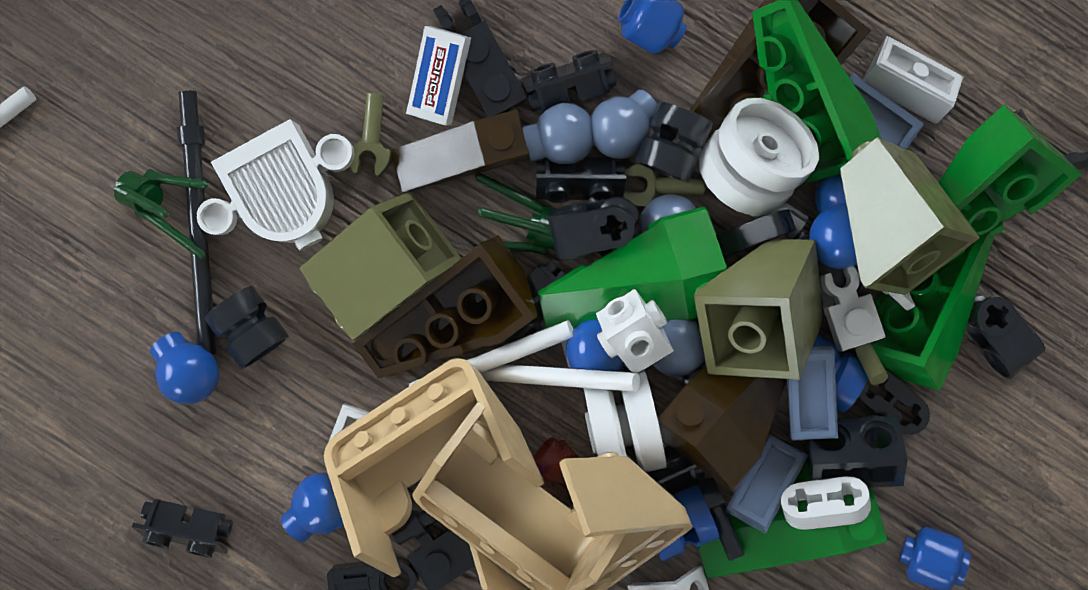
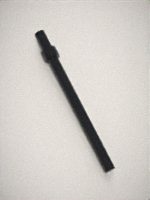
(191, 138)

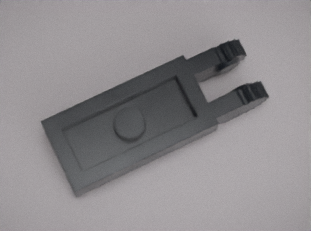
(485, 64)

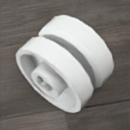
(758, 157)
(626, 425)

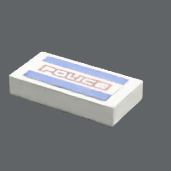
(438, 75)

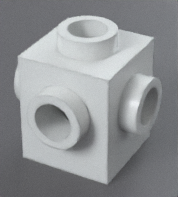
(634, 331)

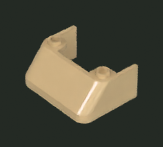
(397, 443)
(609, 499)
(508, 516)

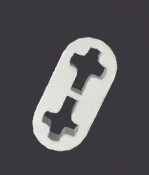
(826, 503)

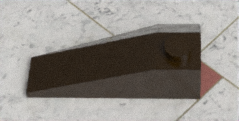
(744, 78)
(463, 309)
(722, 423)

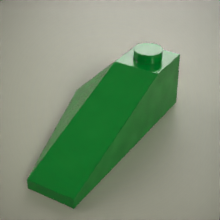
(811, 84)
(1005, 171)
(661, 264)
(927, 338)
(790, 545)

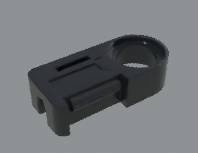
(756, 232)
(365, 577)

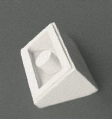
(913, 80)

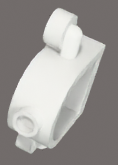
(278, 186)

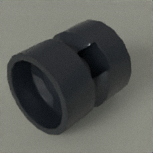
(668, 157)
(246, 327)

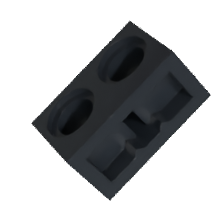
(857, 453)

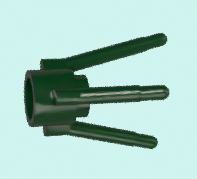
(145, 197)
(537, 227)

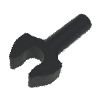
(721, 518)

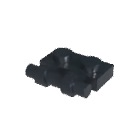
(439, 557)

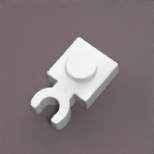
(853, 318)

